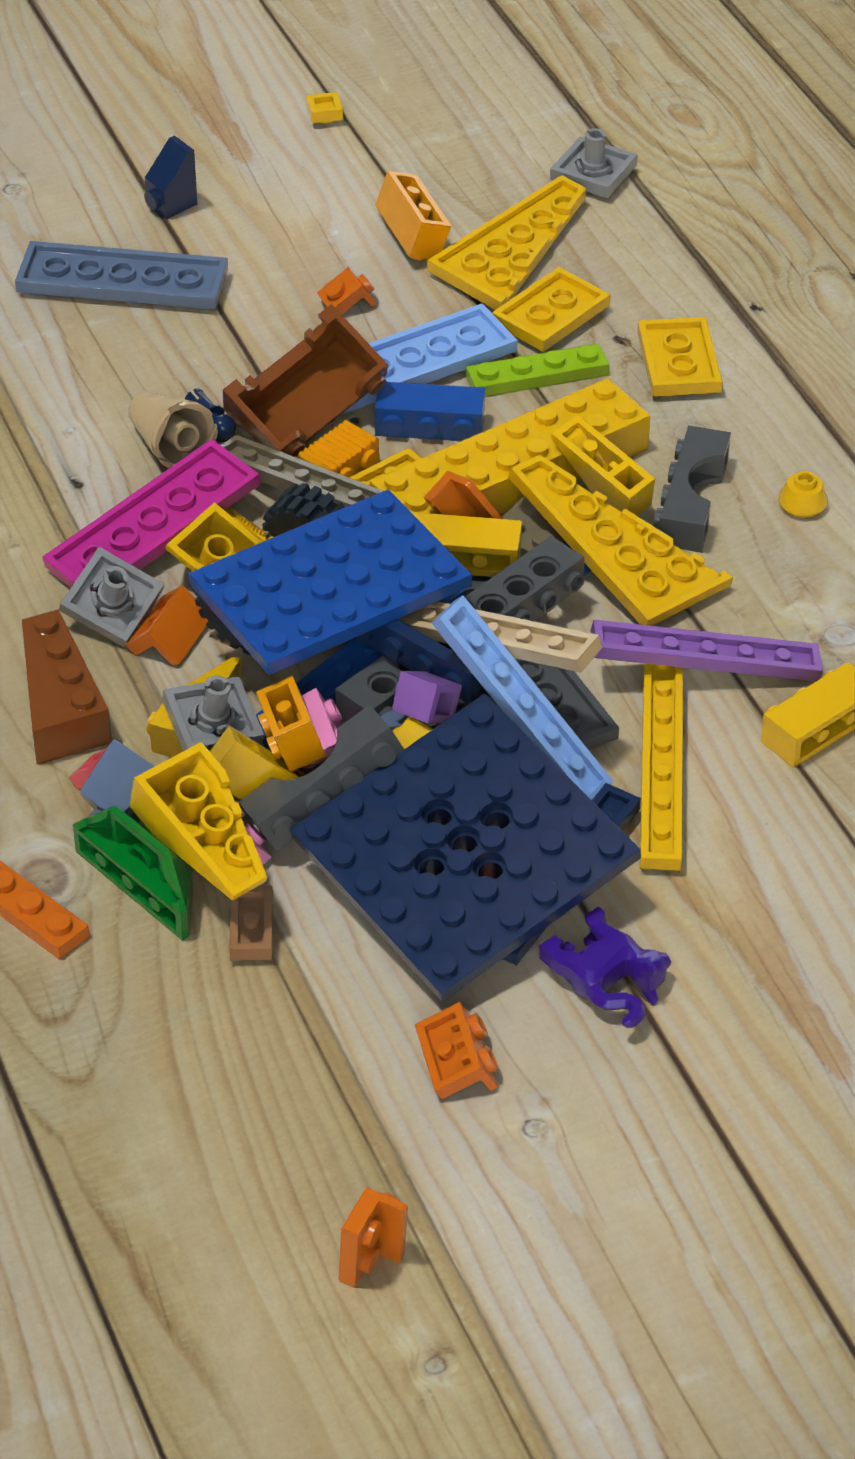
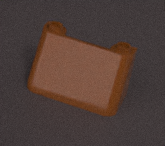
(307, 386)

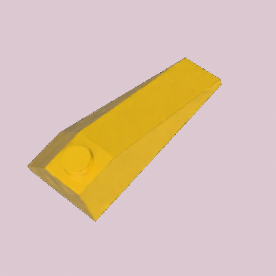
(210, 539)

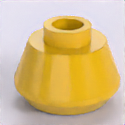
(803, 495)

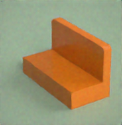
(459, 497)
(170, 626)

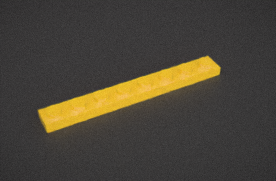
(661, 768)

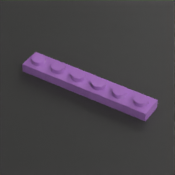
(708, 650)

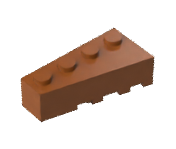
(63, 696)

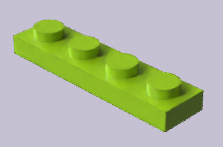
(539, 370)

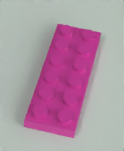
(157, 512)

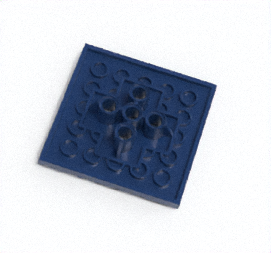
(465, 846)

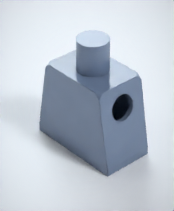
(113, 778)

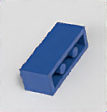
(429, 411)

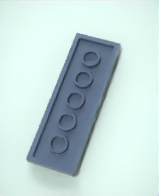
(122, 275)

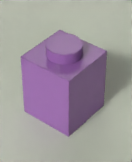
(426, 696)

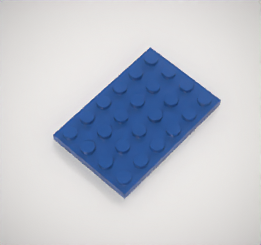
(329, 581)

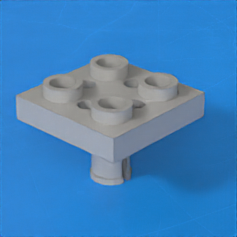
(595, 164)
(119, 589)
(213, 708)

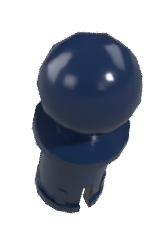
(225, 424)

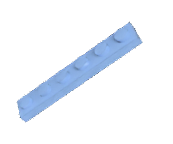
(518, 694)

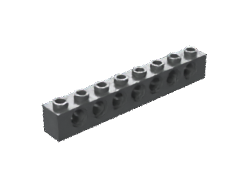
(521, 590)

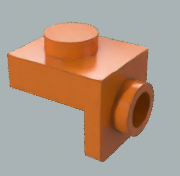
(347, 290)

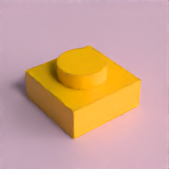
(324, 107)

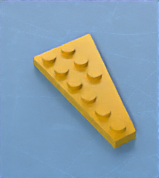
(505, 250)
(620, 548)

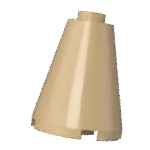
(171, 425)

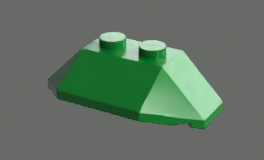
(138, 866)

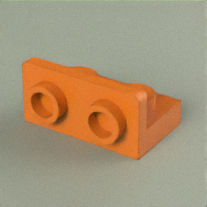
(456, 1050)
(370, 1231)

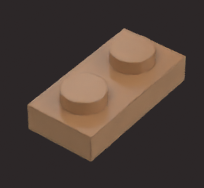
(252, 925)

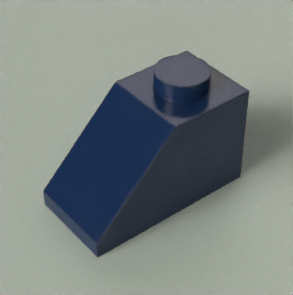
(172, 179)

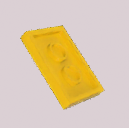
(551, 308)
(679, 356)

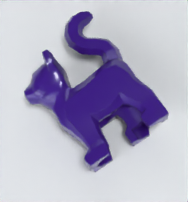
(603, 962)

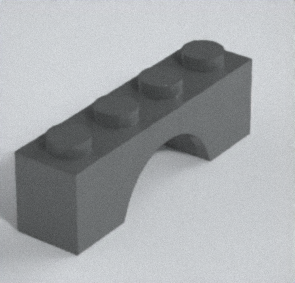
(700, 462)
(360, 748)

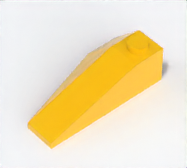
(195, 815)

